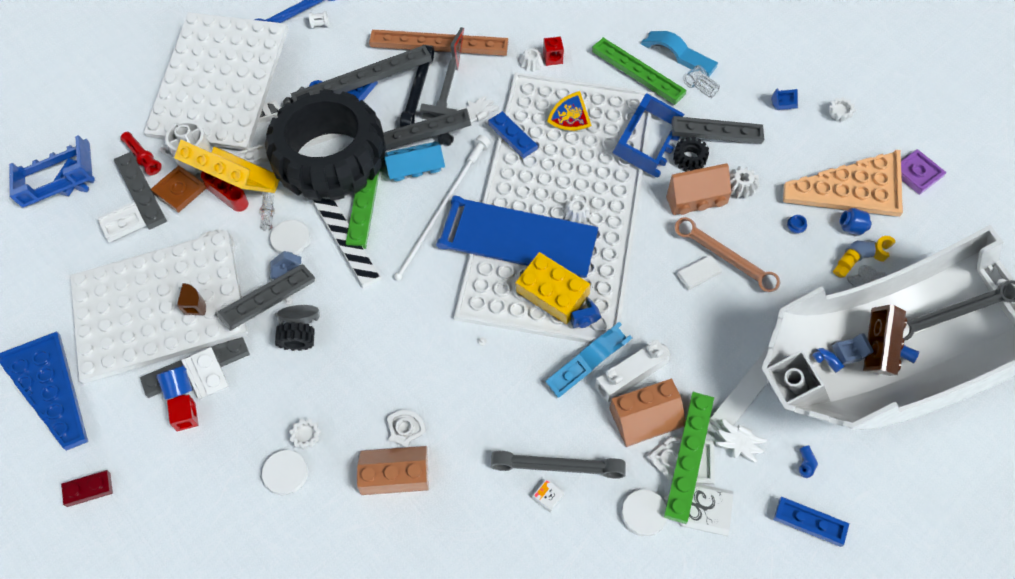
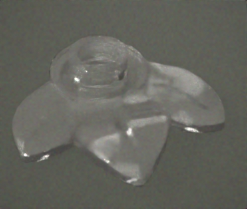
(865, 275)

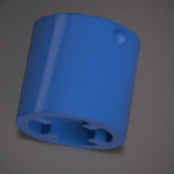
(174, 382)

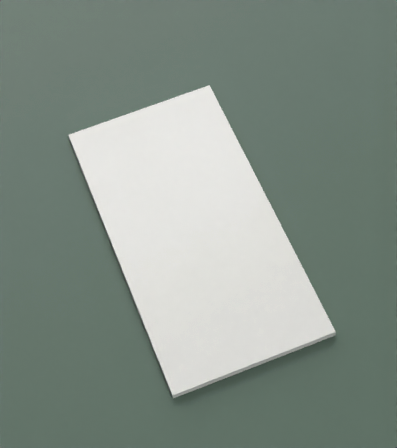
(542, 184)

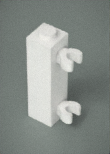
(632, 370)

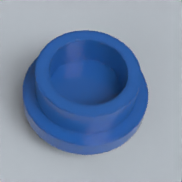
(797, 224)

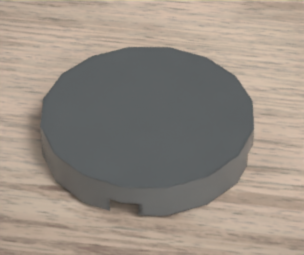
(298, 314)

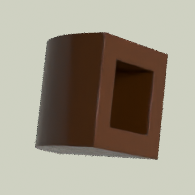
(190, 301)

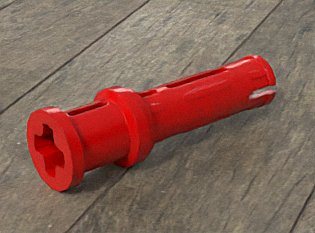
(144, 157)

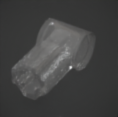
(698, 78)

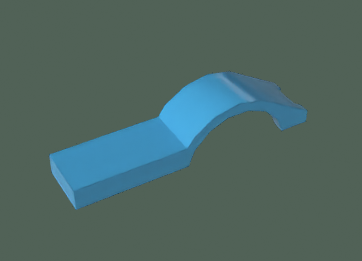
(683, 54)
(587, 360)

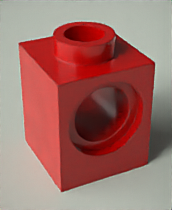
(553, 51)
(182, 412)

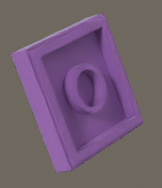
(920, 171)

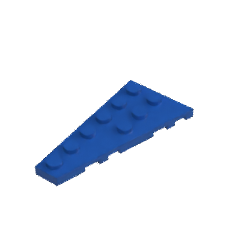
(46, 383)

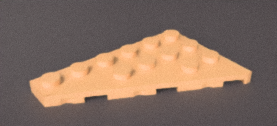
(866, 185)

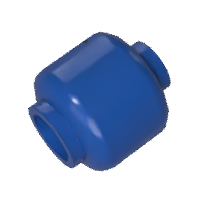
(855, 221)

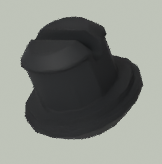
(446, 139)

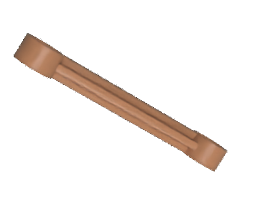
(726, 254)

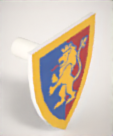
(570, 113)

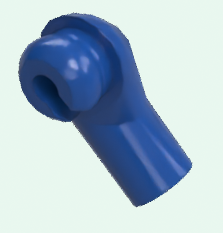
(829, 357)
(809, 464)

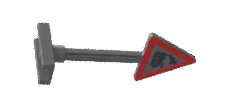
(432, 111)

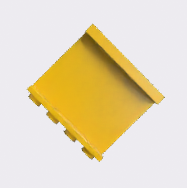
(227, 167)

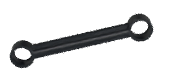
(408, 115)

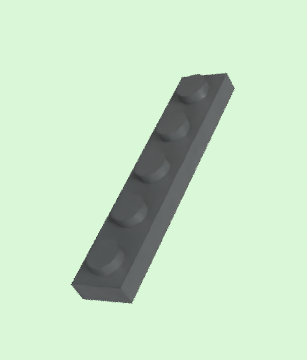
(427, 129)
(717, 130)
(140, 190)
(265, 297)
(225, 353)

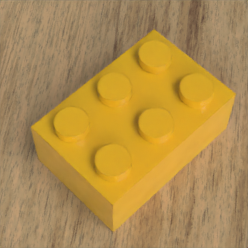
(552, 288)

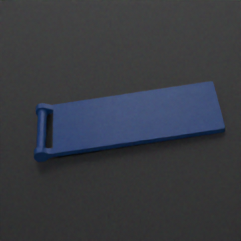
(518, 236)

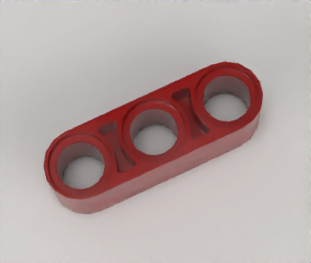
(226, 192)

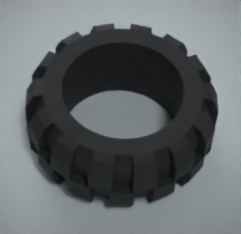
(318, 116)

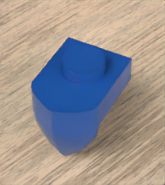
(785, 99)
(585, 317)

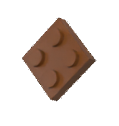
(178, 188)

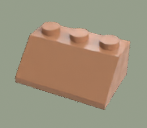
(699, 189)
(648, 412)
(393, 470)

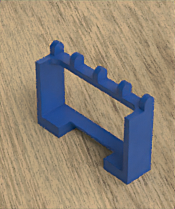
(637, 157)
(74, 174)

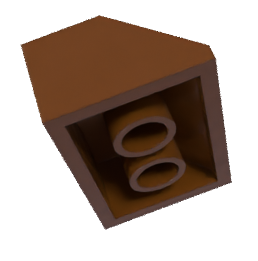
(886, 340)

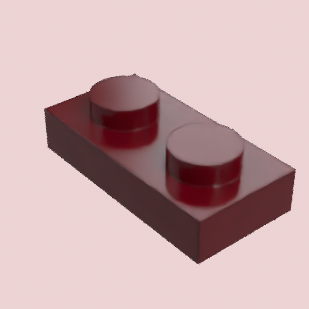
(86, 488)

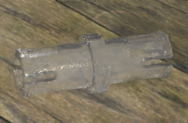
(267, 211)

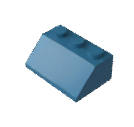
(414, 160)

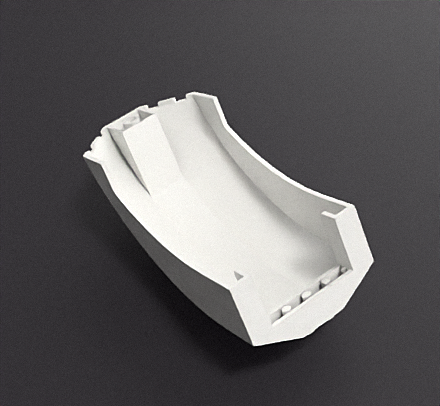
(953, 358)

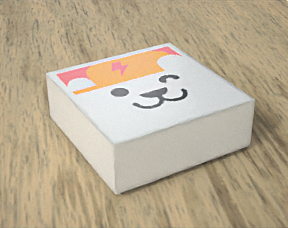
(548, 495)

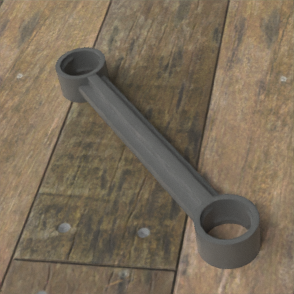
(958, 309)
(609, 468)

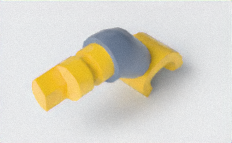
(862, 249)

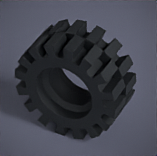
(691, 146)
(294, 336)

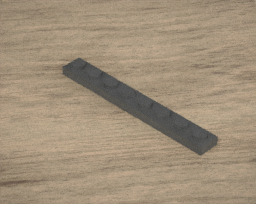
(370, 73)

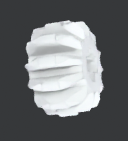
(743, 182)

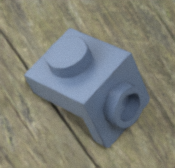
(284, 263)
(853, 349)

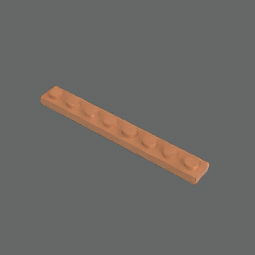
(441, 42)

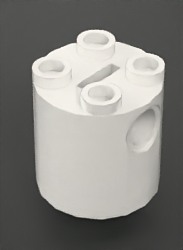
(189, 132)

